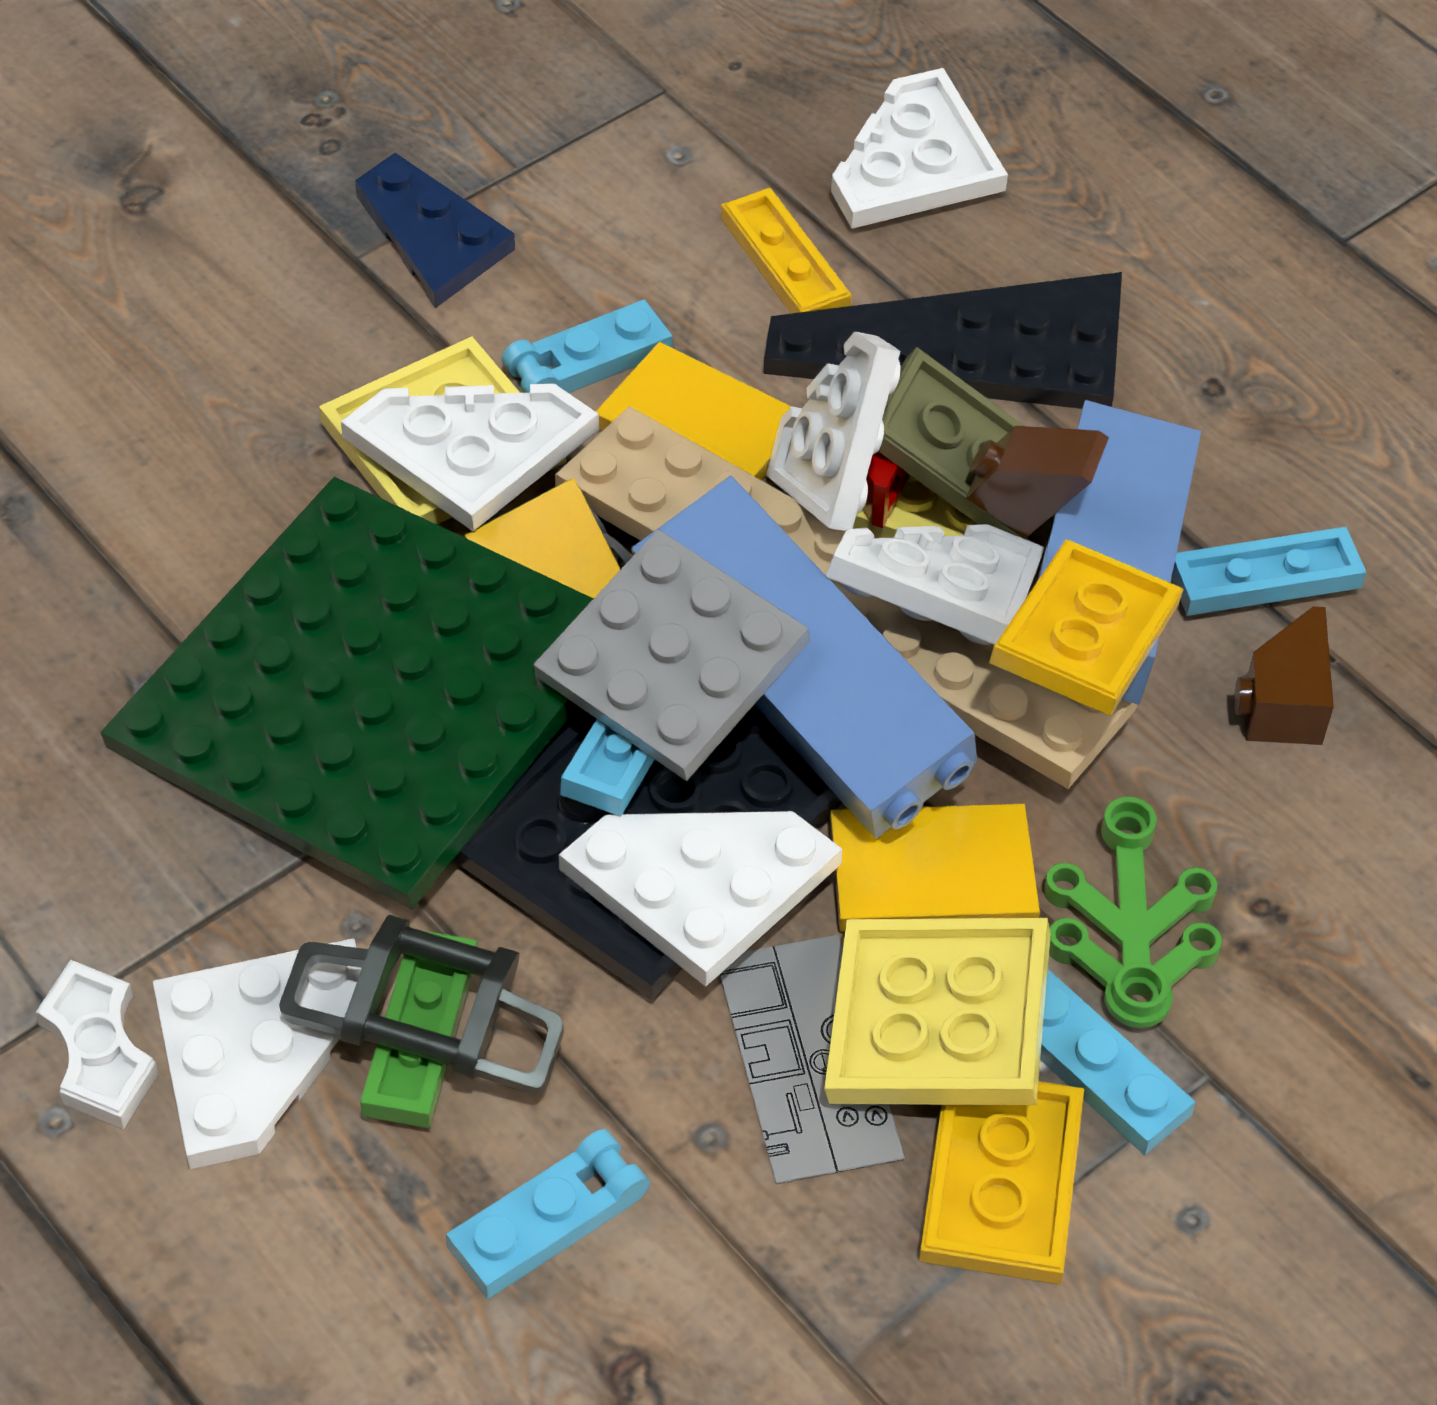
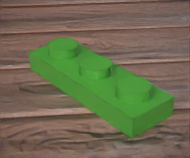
(402, 1084)

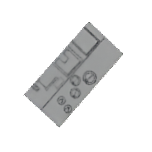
(784, 1024)

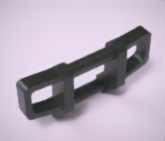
(464, 1054)

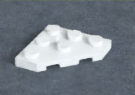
(916, 154)
(829, 443)
(471, 445)
(959, 581)
(701, 880)
(237, 1056)

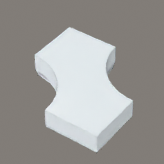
(104, 1068)

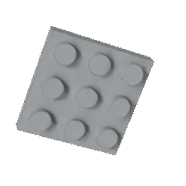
(672, 653)

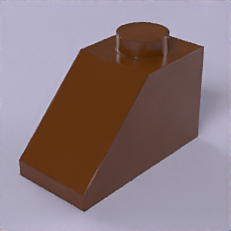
(1034, 473)
(1289, 684)

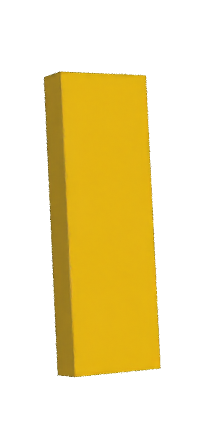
(784, 253)

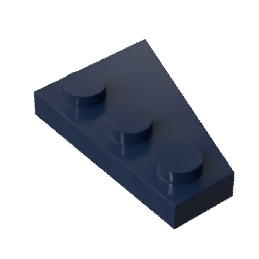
(433, 227)

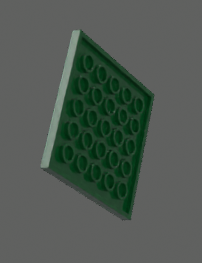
(360, 691)

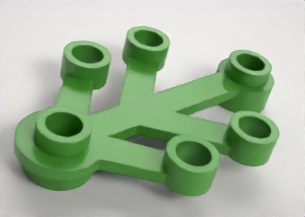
(1132, 923)

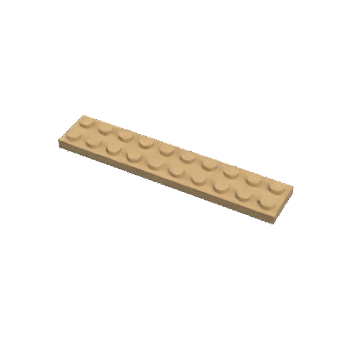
(647, 474)

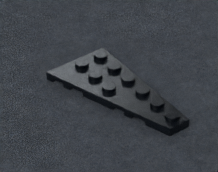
(1008, 342)

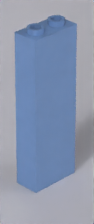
(1133, 501)
(849, 694)

